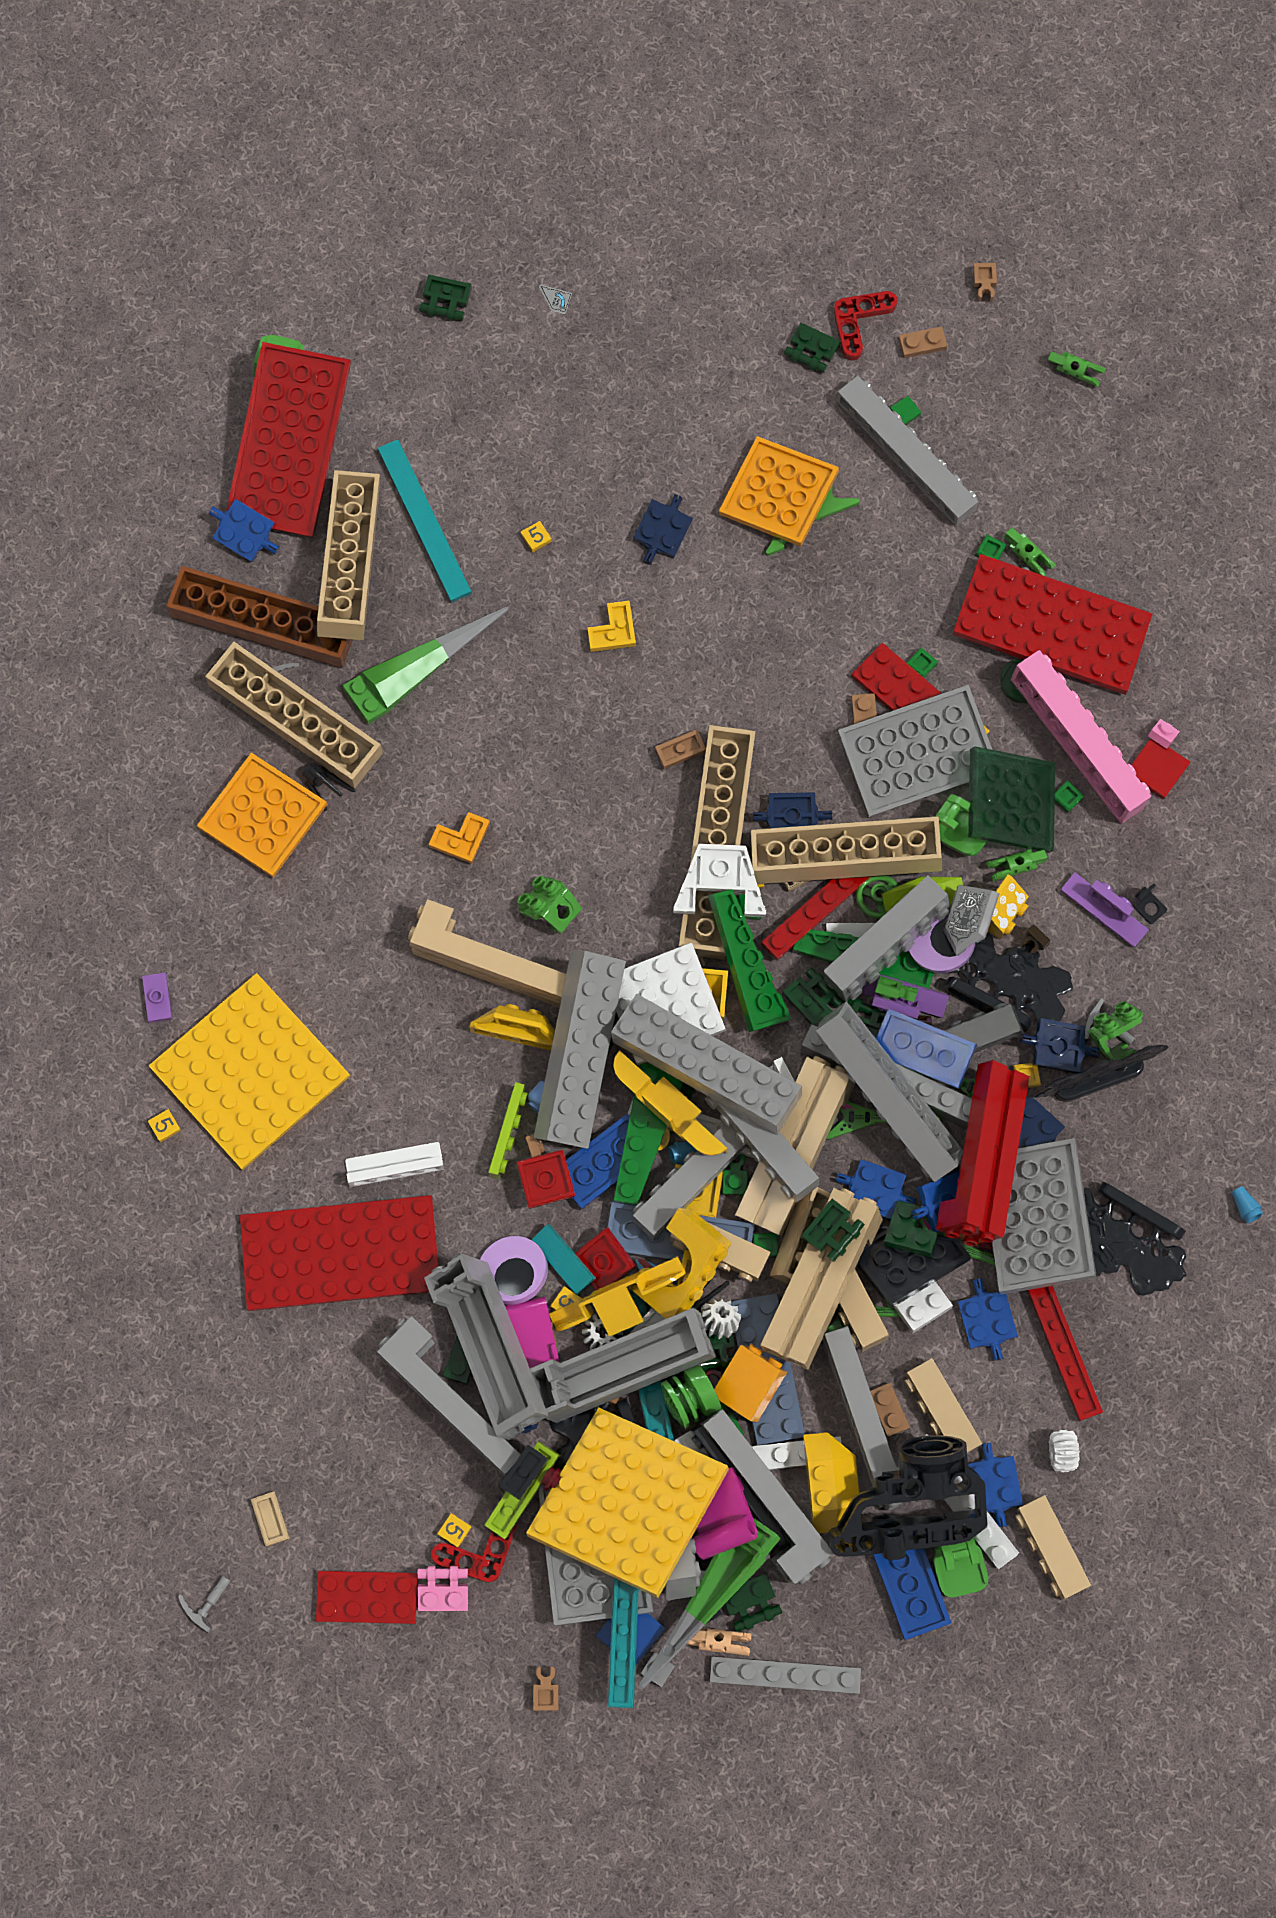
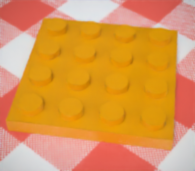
(779, 491)
(262, 815)

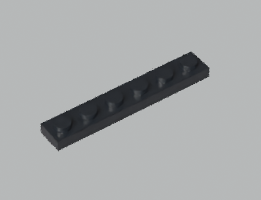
(703, 1440)

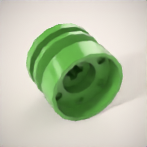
(688, 1397)

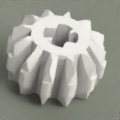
(720, 1317)
(595, 1337)
(1064, 1451)

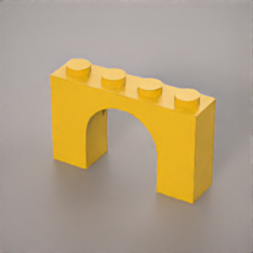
(706, 1250)

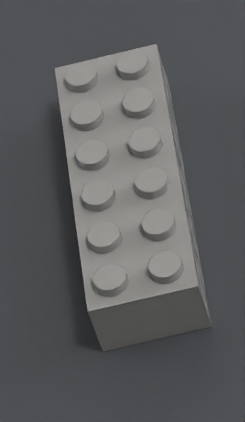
(887, 939)

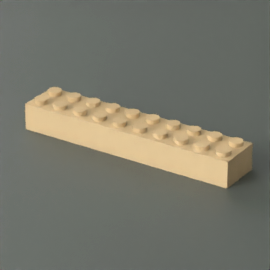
(718, 823)

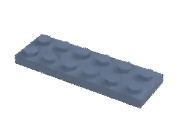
(638, 1243)
(782, 1416)

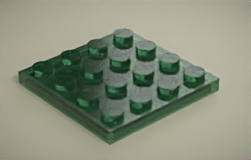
(1011, 799)

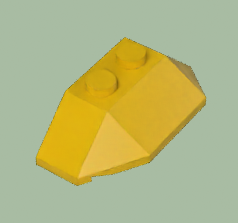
(515, 1026)
(830, 1479)

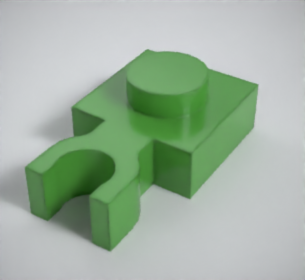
(892, 989)

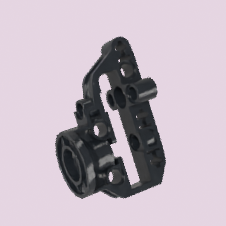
(933, 1466)

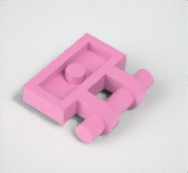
(443, 1596)

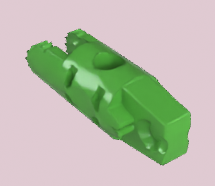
(1066, 361)
(1020, 544)
(1027, 860)

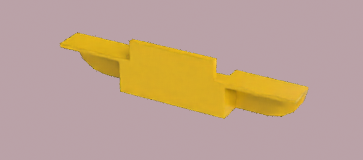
(668, 1106)
(615, 1302)

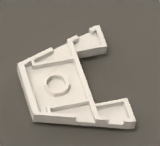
(721, 869)

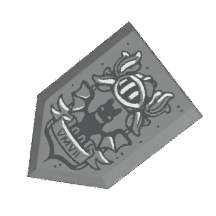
(969, 916)

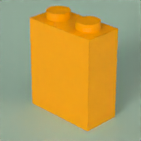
(750, 1382)

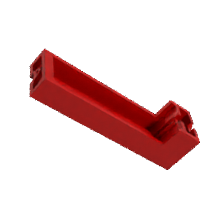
(988, 1157)

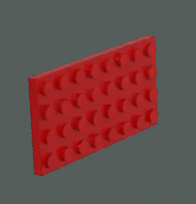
(289, 436)
(1073, 627)
(338, 1252)

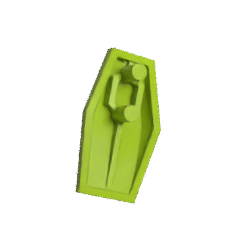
(893, 896)

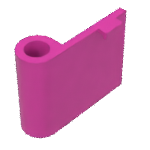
(534, 1330)
(726, 1520)

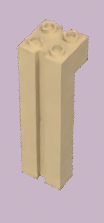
(436, 942)
(806, 1130)
(818, 1287)

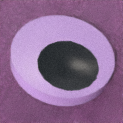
(935, 952)
(517, 1268)

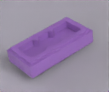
(157, 997)

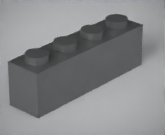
(989, 1028)

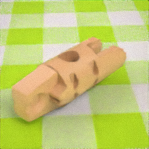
(707, 1638)

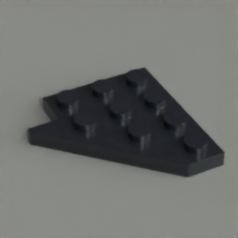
(902, 1273)

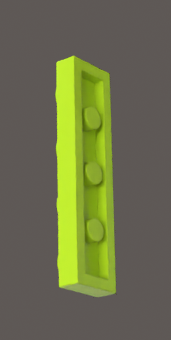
(511, 1121)
(509, 1508)

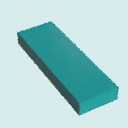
(563, 1259)

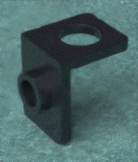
(1144, 897)

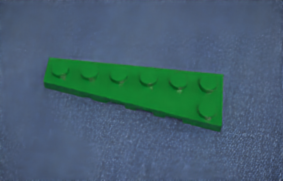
(829, 946)
(753, 983)
(641, 1143)

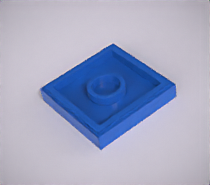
(647, 1633)

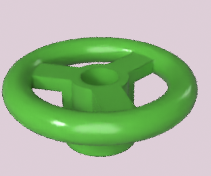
(881, 888)

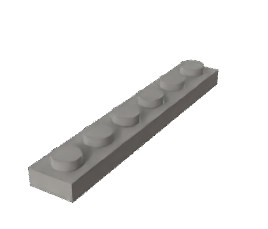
(785, 1675)

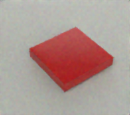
(1159, 767)
(546, 1179)
(605, 1259)

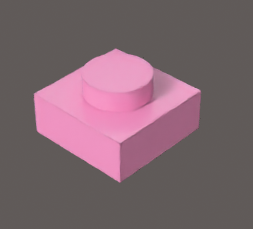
(1163, 733)

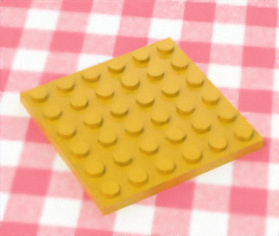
(249, 1071)
(628, 1502)

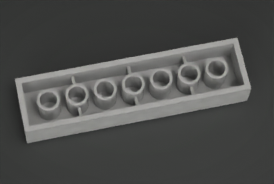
(579, 1048)
(706, 1064)
(889, 1092)

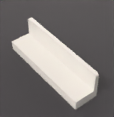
(394, 1164)

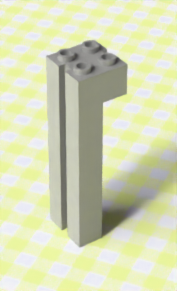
(488, 1343)
(404, 1356)
(622, 1365)
(860, 1407)
(806, 1546)

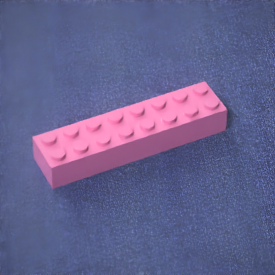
(1080, 736)

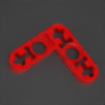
(850, 318)
(479, 1562)

